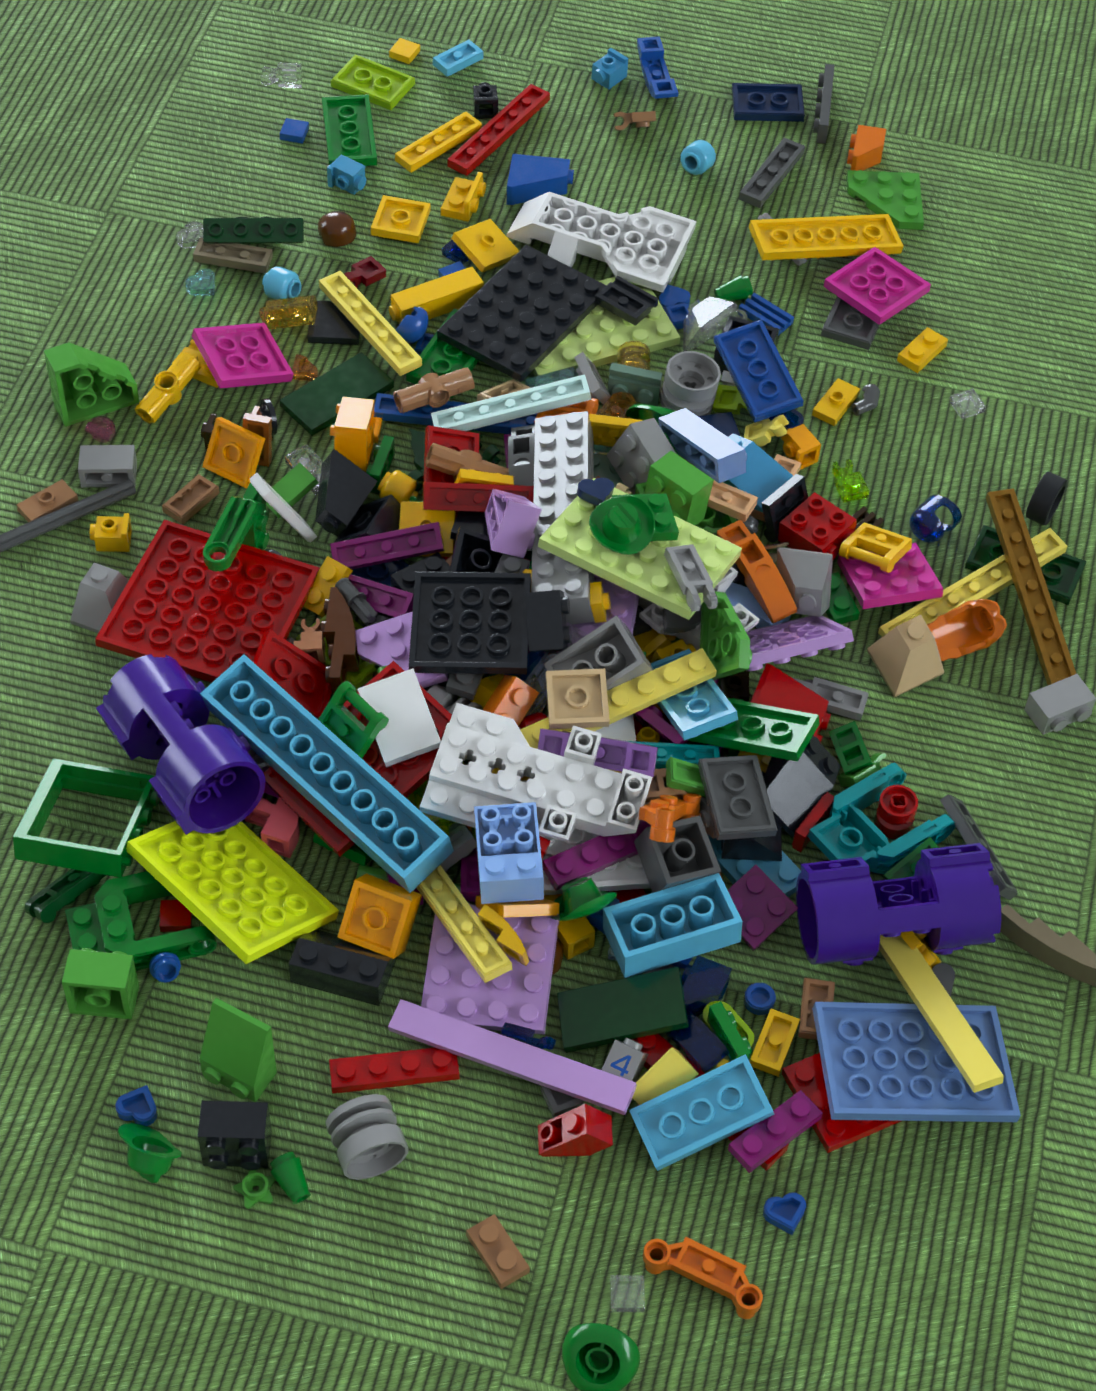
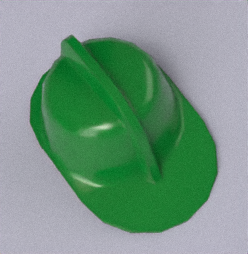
(148, 1151)

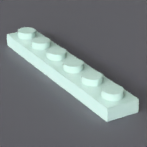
(514, 405)

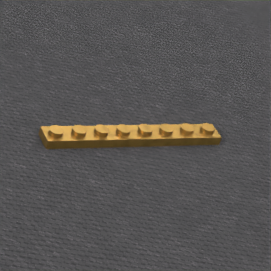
(1030, 585)

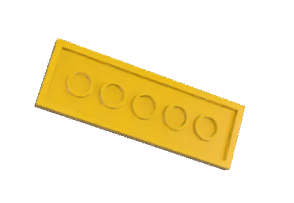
(824, 236)

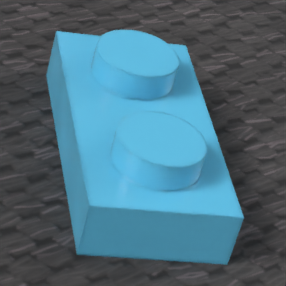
(458, 58)

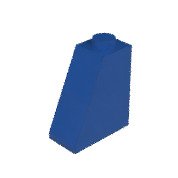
(535, 176)

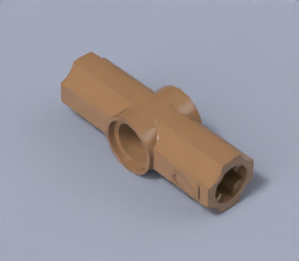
(433, 390)
(451, 461)

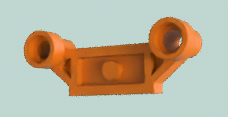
(667, 809)
(706, 1268)

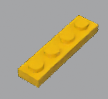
(438, 142)

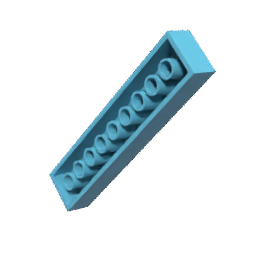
(328, 773)

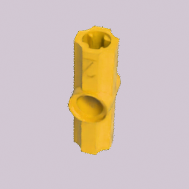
(167, 387)

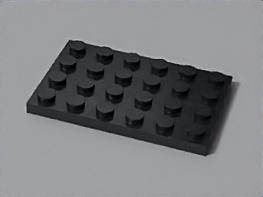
(522, 313)

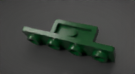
(253, 230)

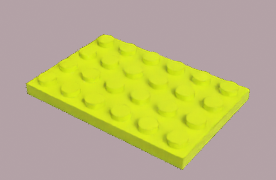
(234, 886)

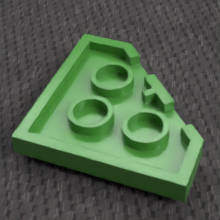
(889, 194)
(724, 638)

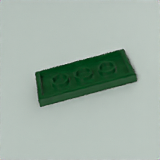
(316, 401)
(1059, 574)
(622, 1009)

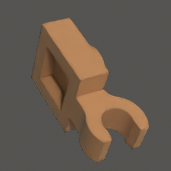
(641, 119)

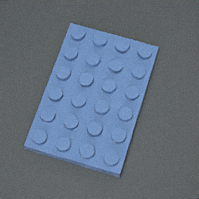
(892, 1066)

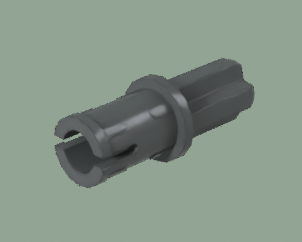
(356, 601)

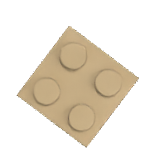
(577, 698)

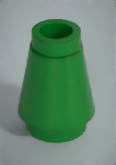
(735, 289)
(290, 1176)

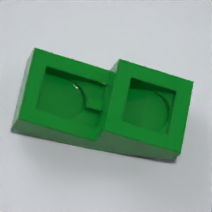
(850, 747)

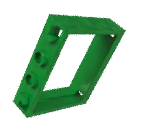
(89, 779)

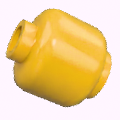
(398, 485)

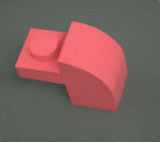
(279, 826)

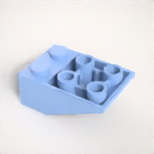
(509, 853)

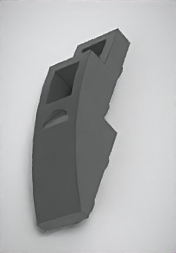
(521, 455)

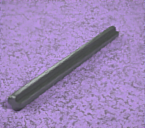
(66, 515)

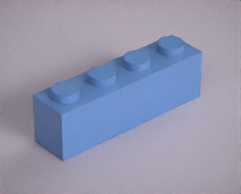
(704, 445)

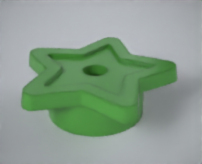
(252, 1180)

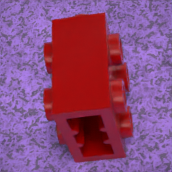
(817, 526)

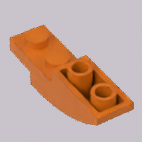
(760, 572)

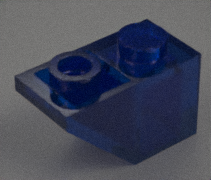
(704, 983)

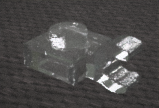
(286, 74)

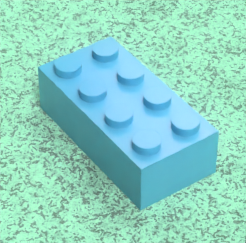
(672, 925)

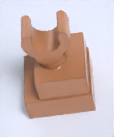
(312, 641)

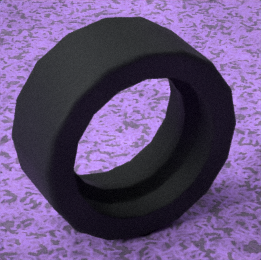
(1046, 498)

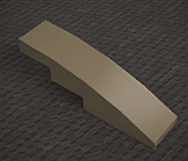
(1038, 939)

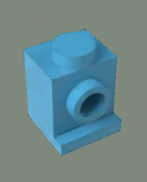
(610, 69)
(346, 174)

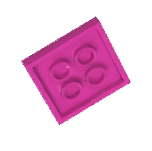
(877, 285)
(242, 355)
(907, 582)

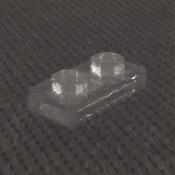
(309, 460)

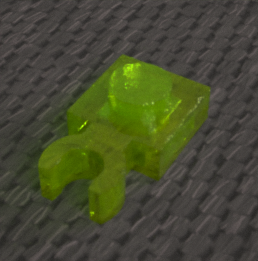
(848, 484)

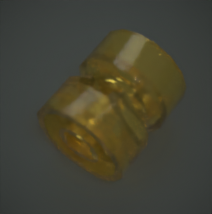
(634, 354)

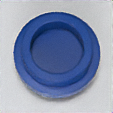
(165, 966)

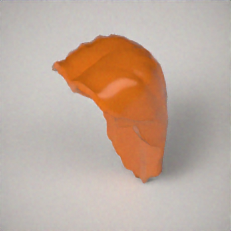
(968, 628)

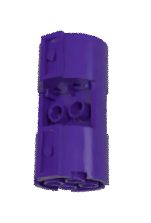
(202, 768)
(946, 898)

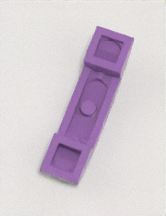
(611, 753)

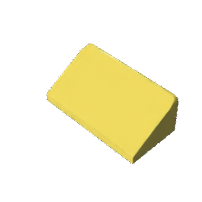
(664, 1076)

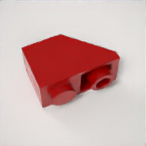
(576, 1133)

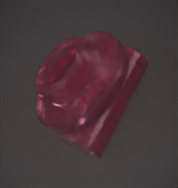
(101, 429)

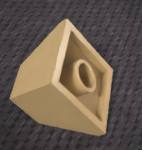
(907, 656)

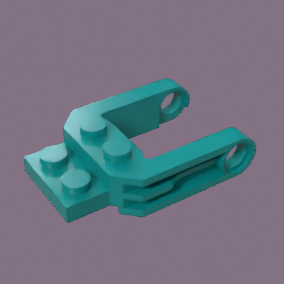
(853, 835)

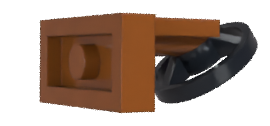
(264, 424)

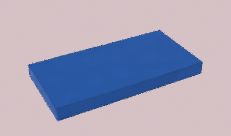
(758, 371)

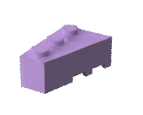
(511, 523)

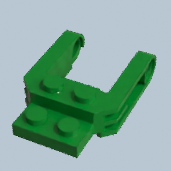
(240, 523)
(109, 928)

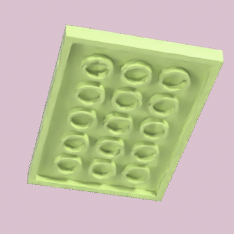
(603, 333)
(643, 572)

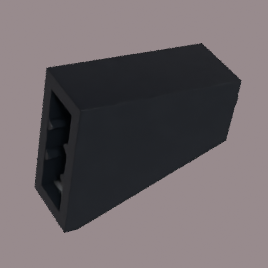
(341, 492)

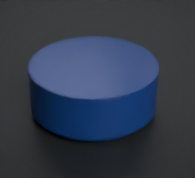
(759, 998)

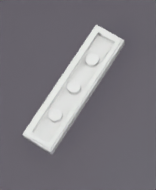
(282, 507)

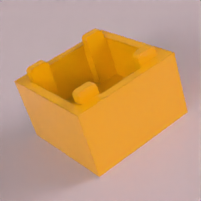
(354, 430)
(379, 916)

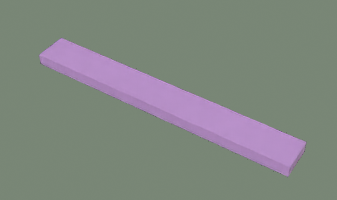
(513, 1057)

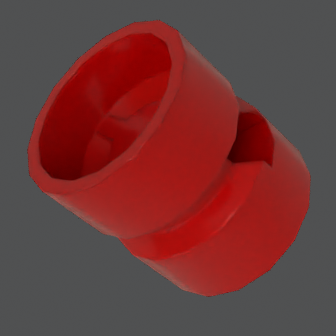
(896, 811)

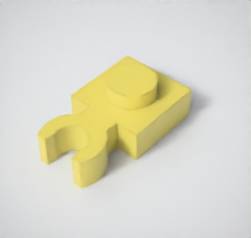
(763, 430)

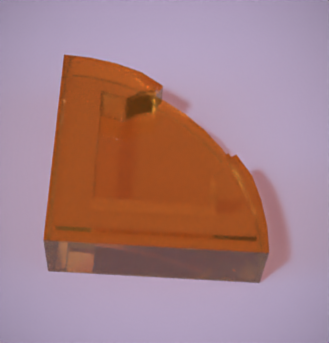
(304, 369)

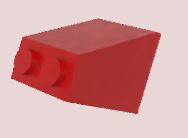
(783, 691)

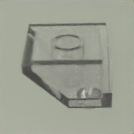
(705, 321)

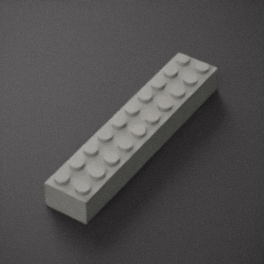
(560, 462)

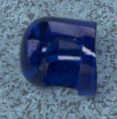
(927, 525)

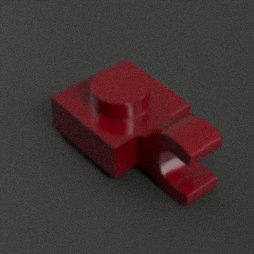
(366, 272)

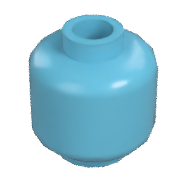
(698, 157)
(281, 283)

